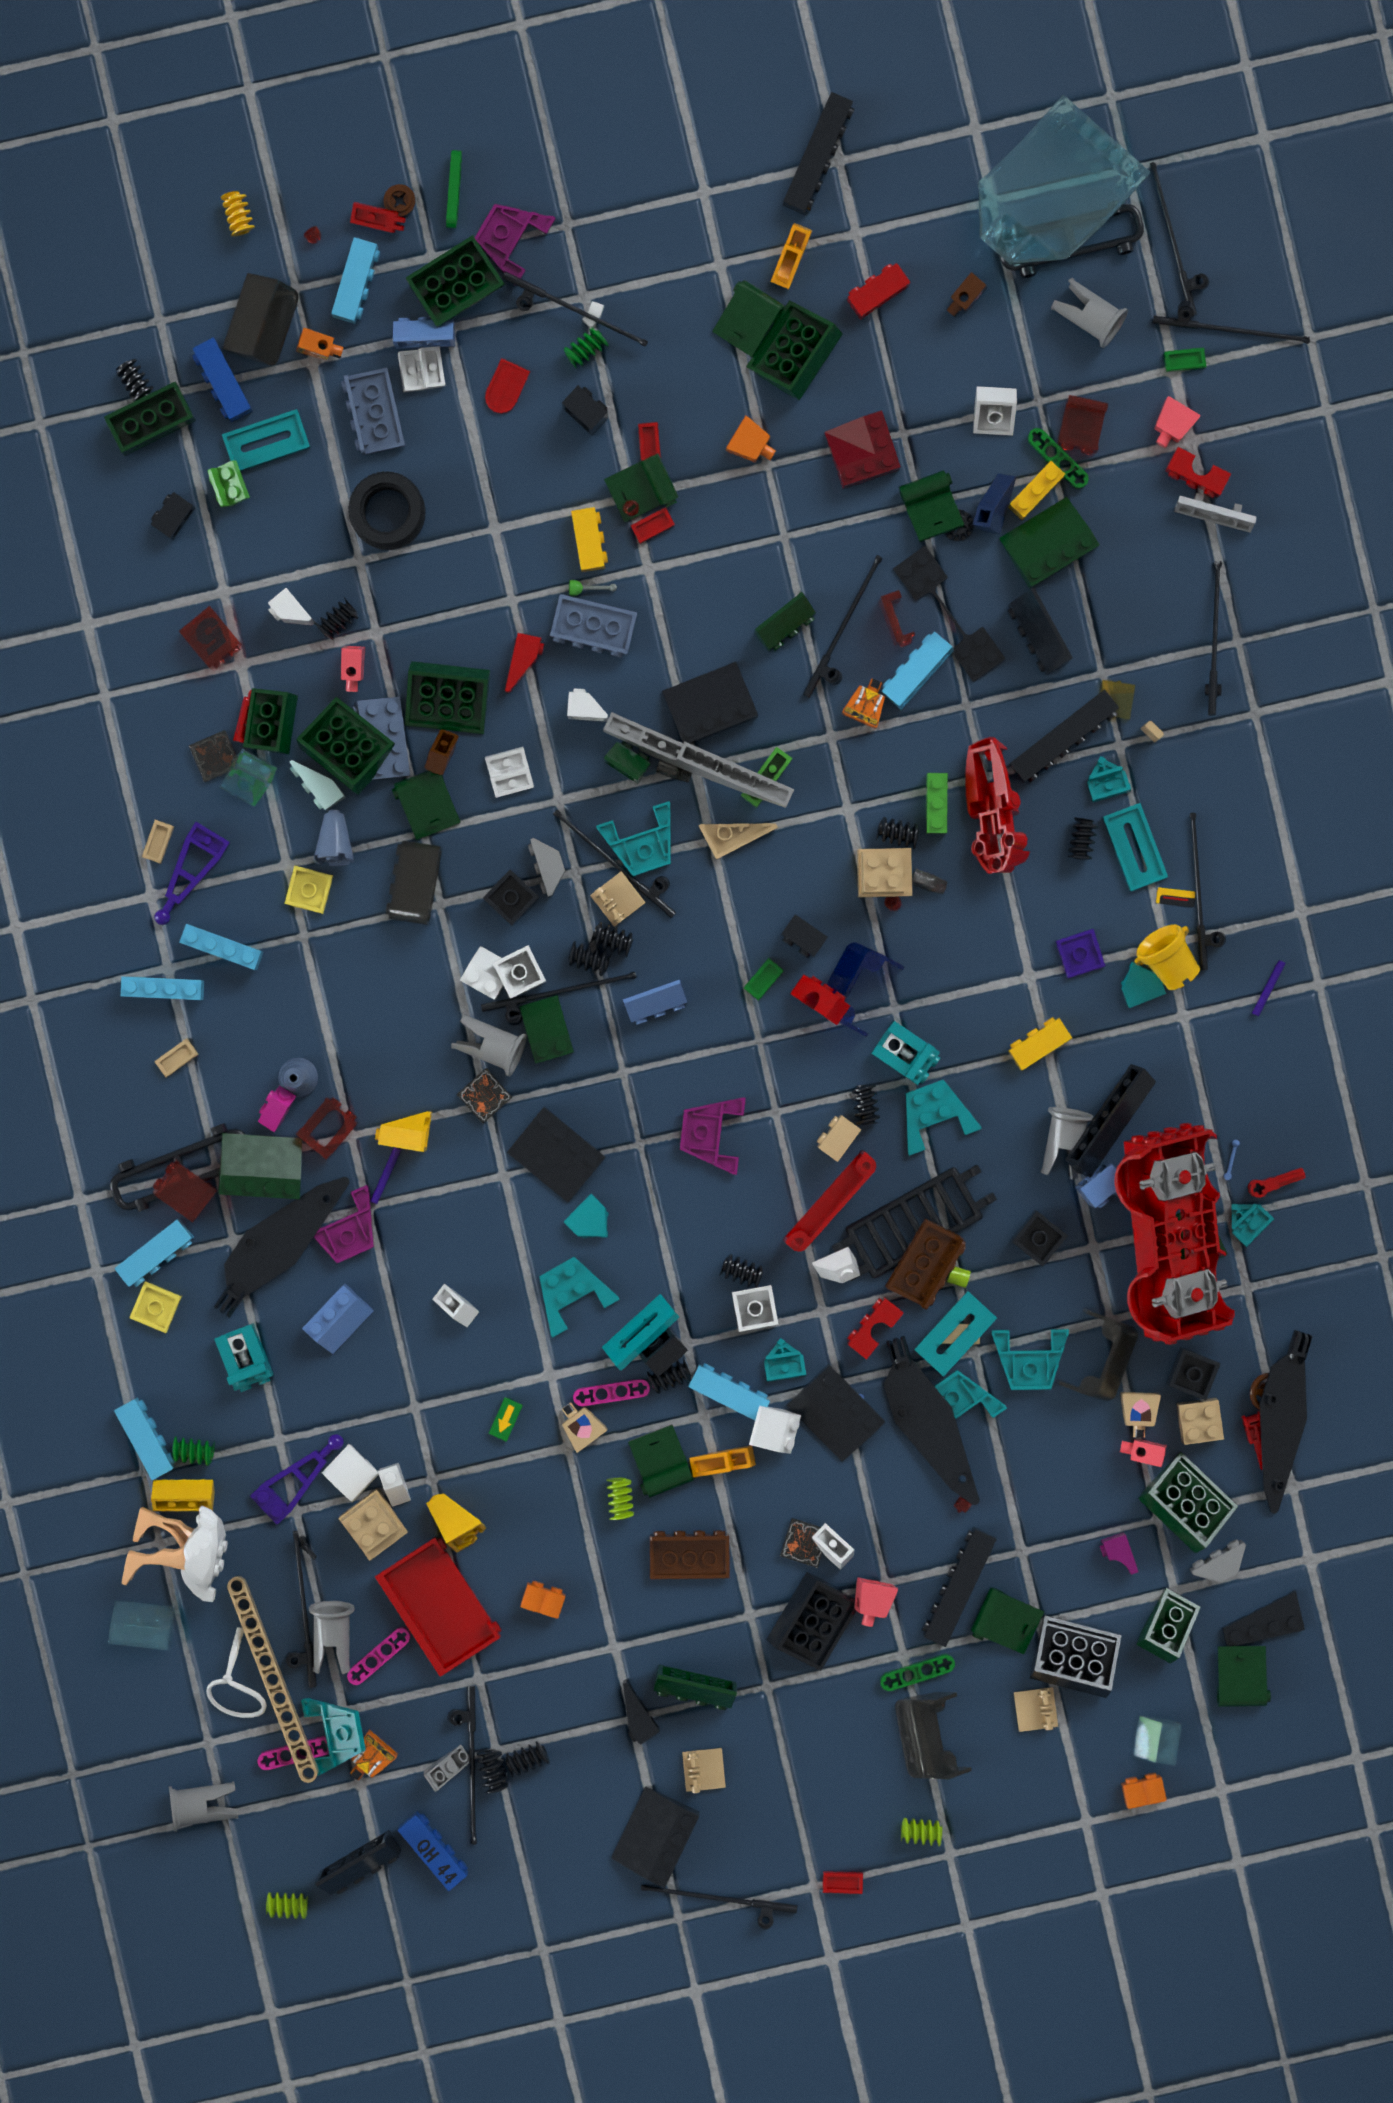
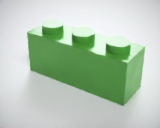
(771, 769)
(936, 803)

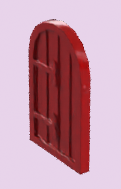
(505, 386)

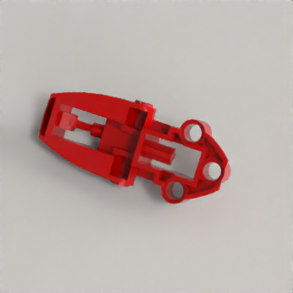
(995, 807)

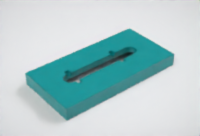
(285, 422)
(1136, 818)
(664, 1319)
(982, 1321)

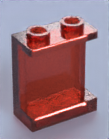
(886, 606)
(183, 1190)

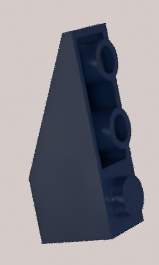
(994, 504)

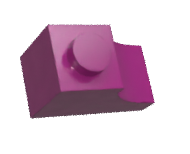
(1118, 1548)

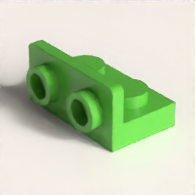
(228, 484)

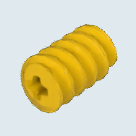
(237, 213)

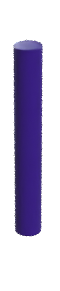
(1268, 988)
(385, 1175)

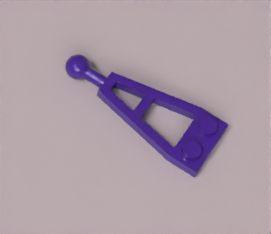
(207, 841)
(269, 1499)

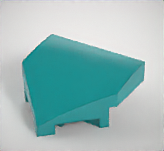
(1107, 781)
(1141, 985)
(589, 1219)
(1249, 1222)
(784, 1362)

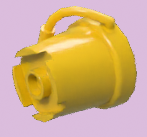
(1168, 956)

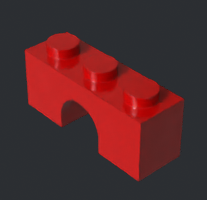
(1181, 467)
(827, 1004)
(883, 1312)

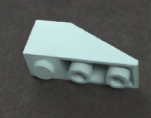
(322, 787)

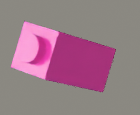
(276, 1109)

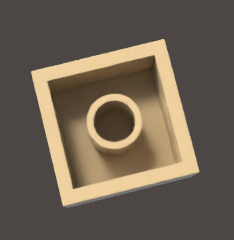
(838, 1137)
(1200, 1421)

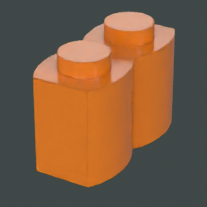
(543, 1600)
(1143, 1791)

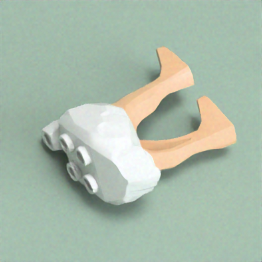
(198, 1552)

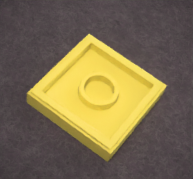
(309, 889)
(155, 1307)

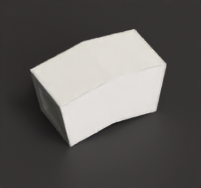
(596, 310)

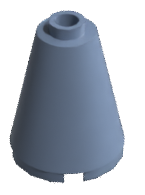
(334, 841)
(306, 1076)

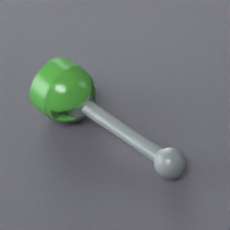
(576, 587)

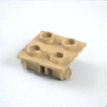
(617, 898)
(1036, 1709)
(703, 1770)

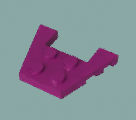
(503, 231)
(702, 1132)
(351, 1234)

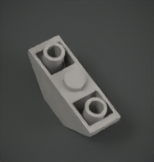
(548, 864)
(1222, 1563)
(446, 1767)

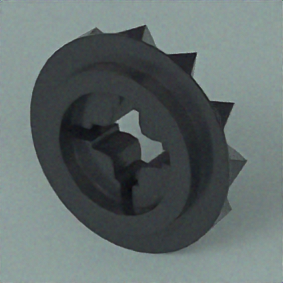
(962, 533)

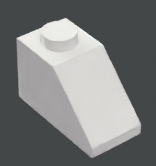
(838, 1266)
(455, 1305)
(394, 1484)
(833, 1546)

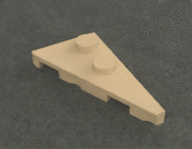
(729, 837)

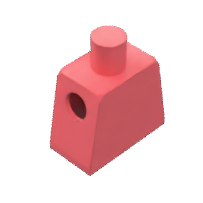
(1174, 421)
(352, 657)
(1154, 1451)
(873, 1599)

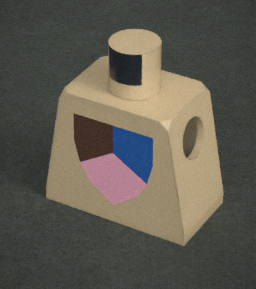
(1139, 1410)
(581, 1426)

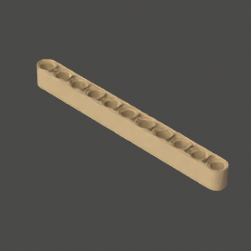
(272, 1689)

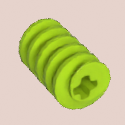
(620, 1498)
(921, 1831)
(286, 1905)

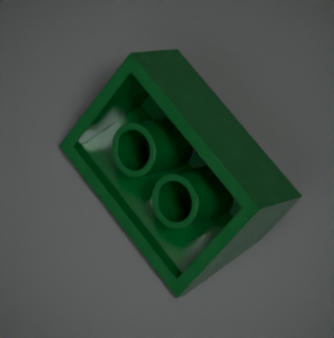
(785, 622)
(270, 721)

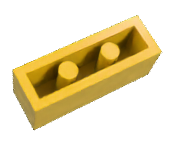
(1036, 490)
(589, 539)
(1039, 1043)
(182, 1495)

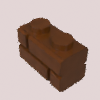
(441, 752)

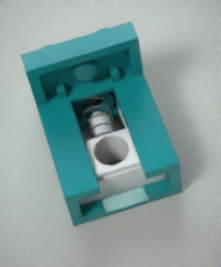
(921, 1062)
(243, 1377)

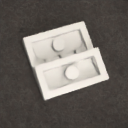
(421, 369)
(509, 772)
(350, 1473)

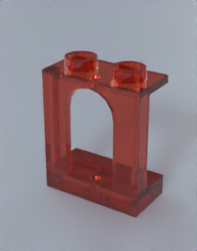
(327, 1106)

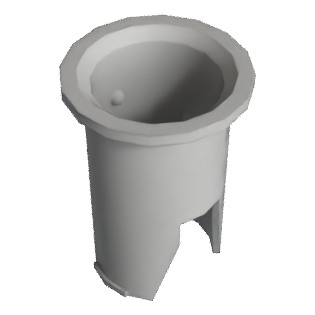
(1097, 317)
(497, 1047)
(1064, 1132)
(332, 1630)
(190, 1805)

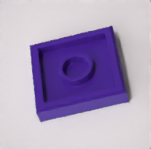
(1080, 953)

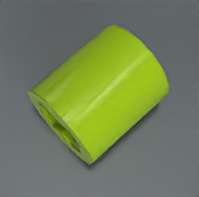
(959, 1277)

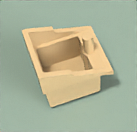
(884, 872)
(373, 1524)

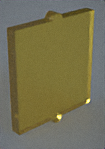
(1122, 695)

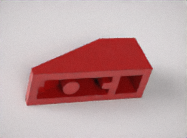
(524, 656)

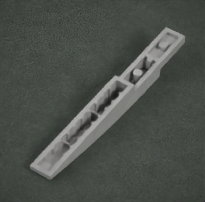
(698, 761)

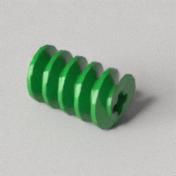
(585, 347)
(193, 1451)

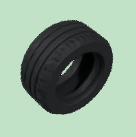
(376, 483)

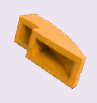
(791, 255)
(722, 1461)

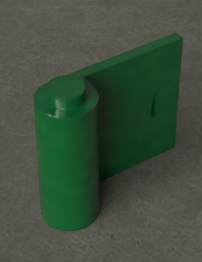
(749, 315)
(644, 483)
(931, 503)
(424, 801)
(662, 1463)
(1006, 1621)
(1242, 1677)

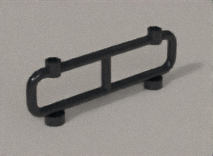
(1122, 244)
(129, 1169)

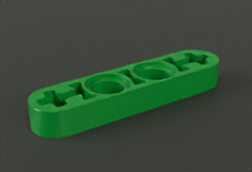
(454, 189)
(1060, 456)
(916, 1669)

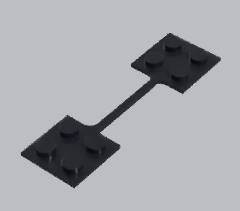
(921, 576)

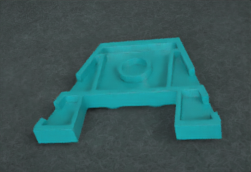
(643, 850)
(933, 1105)
(567, 1284)
(1030, 1367)
(964, 1394)
(341, 1730)

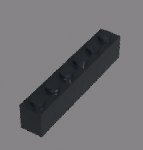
(817, 153)
(1064, 735)
(1110, 1120)
(959, 1586)

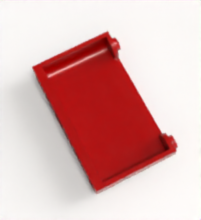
(831, 1202)
(438, 1606)

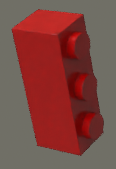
(878, 290)

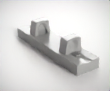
(1215, 514)

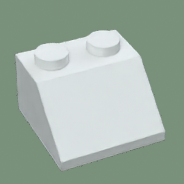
(995, 410)
(288, 609)
(584, 707)
(519, 972)
(482, 973)
(755, 1308)
(775, 1429)

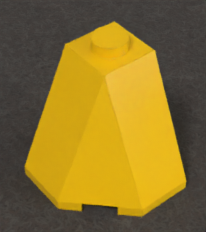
(406, 1133)
(454, 1522)

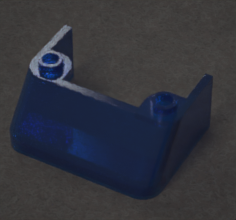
(848, 970)

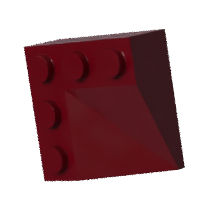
(862, 450)

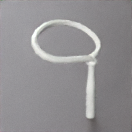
(228, 1679)

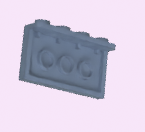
(373, 411)
(593, 626)
(387, 717)

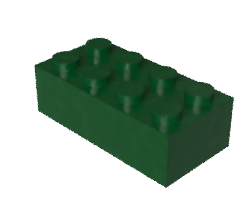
(149, 418)

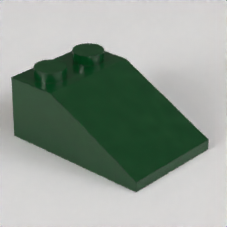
(627, 762)
(546, 1029)
(1168, 1626)

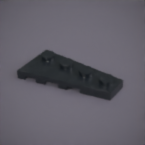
(1272, 1620)

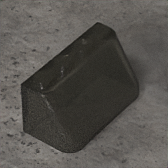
(261, 319)
(414, 882)

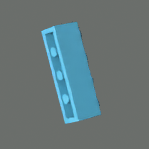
(354, 281)
(917, 670)
(221, 947)
(162, 988)
(154, 1252)
(727, 1392)
(144, 1438)

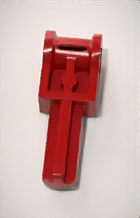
(1275, 1182)
(1253, 1433)

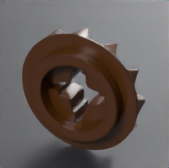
(398, 191)

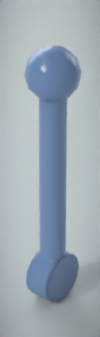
(1227, 1176)

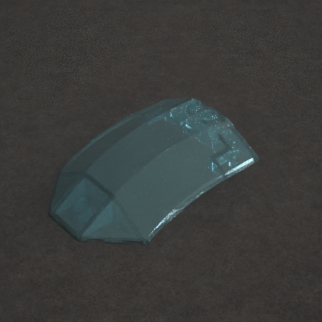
(1055, 188)

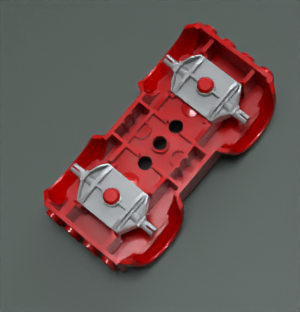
(1153, 1180)

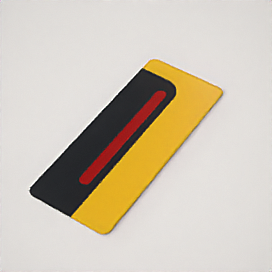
(1175, 897)

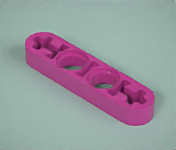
(611, 1390)
(378, 1655)
(270, 1754)

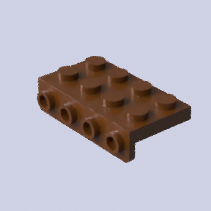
(926, 1264)
(689, 1555)

